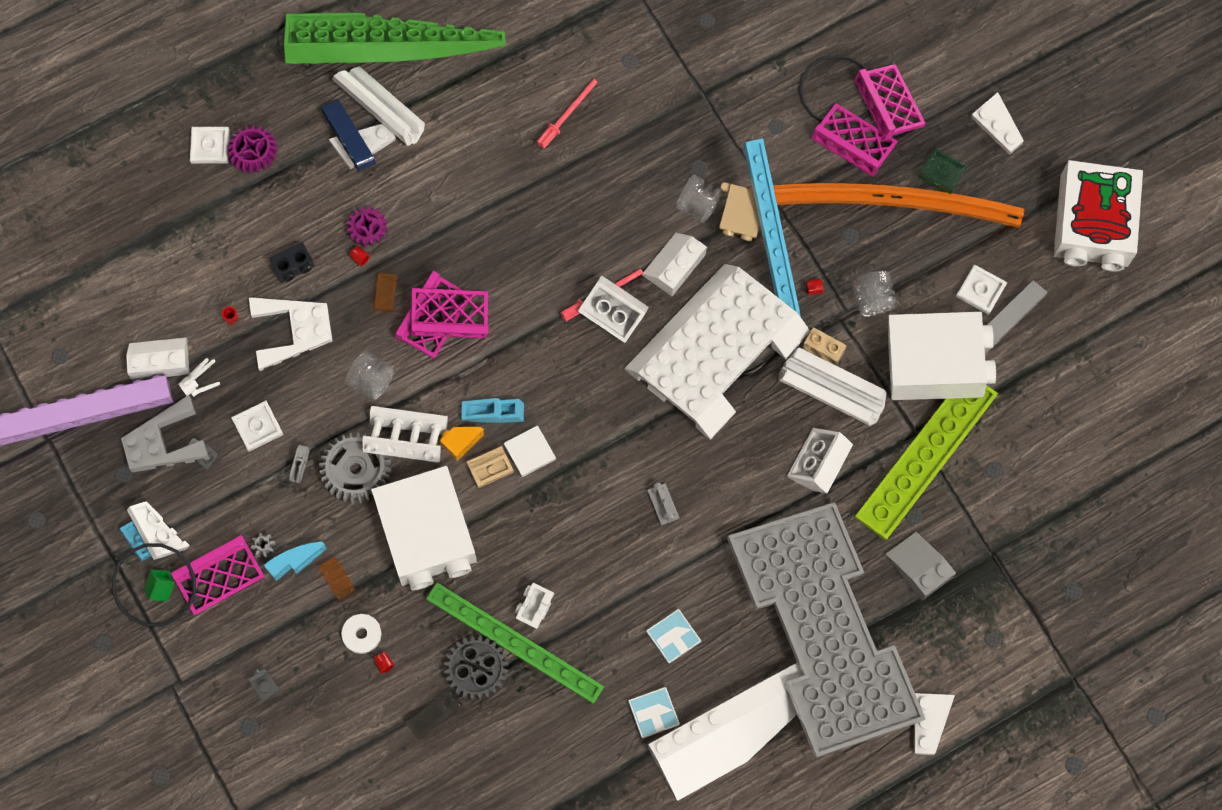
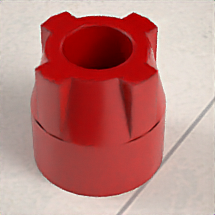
(359, 256)
(814, 286)
(226, 312)
(383, 662)

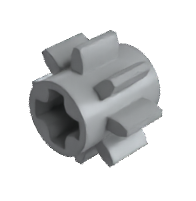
(258, 543)

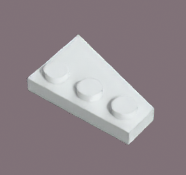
(998, 124)
(374, 137)
(154, 530)
(928, 732)

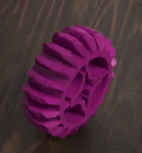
(263, 140)

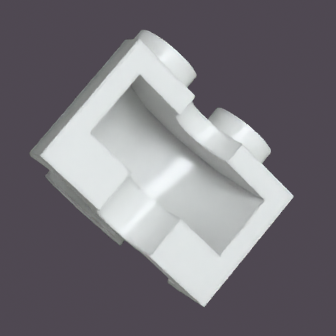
(535, 605)

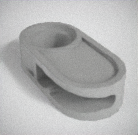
(299, 463)

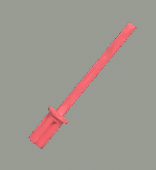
(553, 130)
(572, 311)

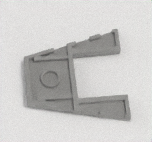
(146, 446)

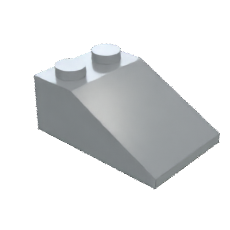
(920, 565)

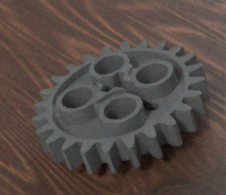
(468, 684)

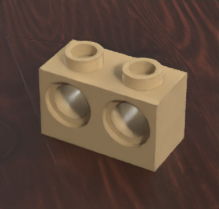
(824, 346)

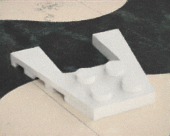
(308, 322)

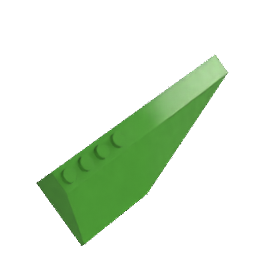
(361, 39)

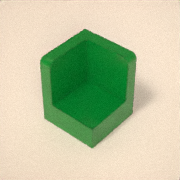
(159, 585)

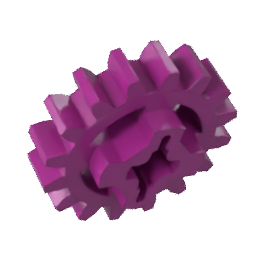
(375, 224)

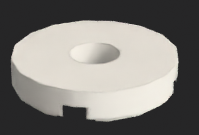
(359, 622)

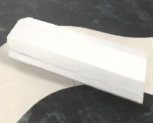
(381, 104)
(833, 386)

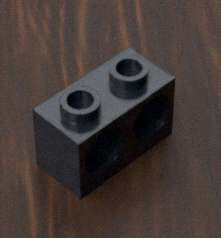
(289, 258)

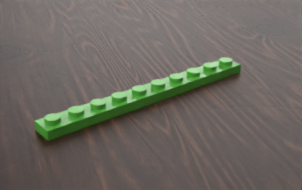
(515, 643)

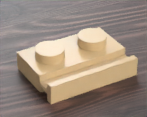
(490, 467)

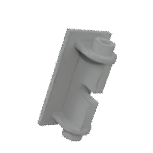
(663, 503)

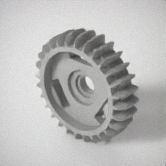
(340, 474)

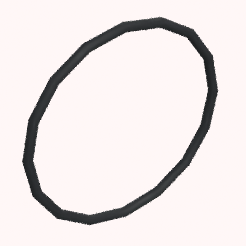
(815, 63)
(139, 621)

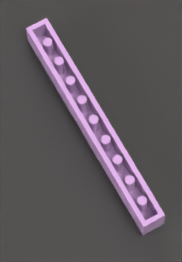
(84, 409)

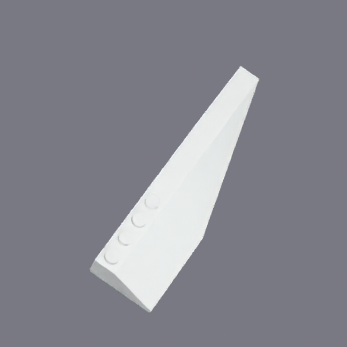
(724, 735)

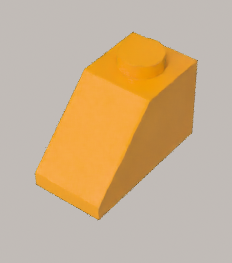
(460, 440)

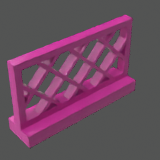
(874, 102)
(846, 148)
(404, 329)
(449, 329)
(211, 559)

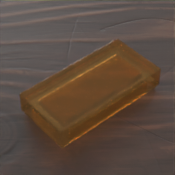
(385, 292)
(337, 578)

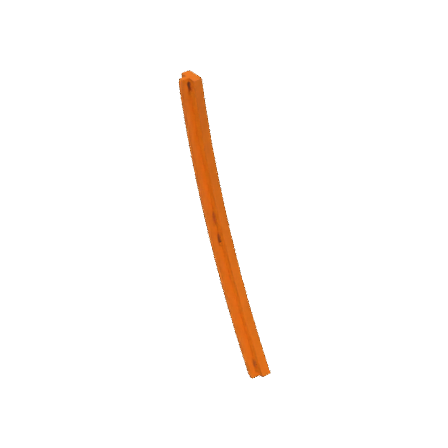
(911, 198)

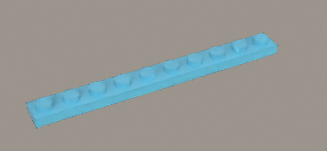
(770, 223)

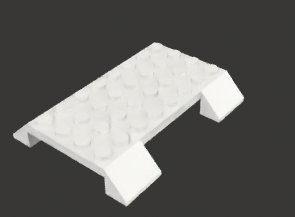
(714, 344)

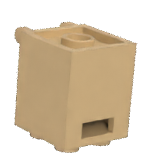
(740, 213)

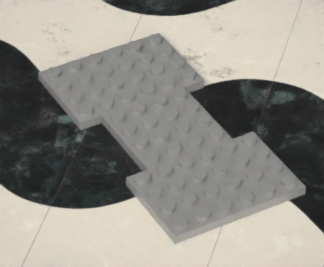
(845, 683)

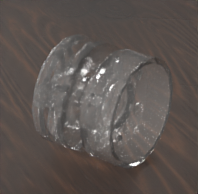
(699, 199)
(874, 293)
(369, 375)

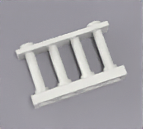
(406, 420)

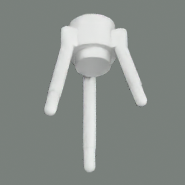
(189, 384)

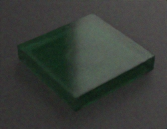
(942, 171)

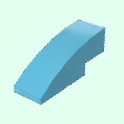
(493, 410)
(294, 559)

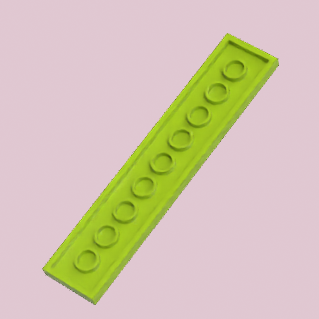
(922, 462)

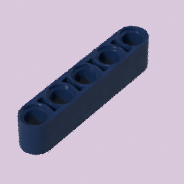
(348, 135)

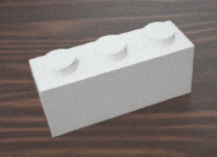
(675, 262)
(613, 309)
(158, 358)
(820, 459)

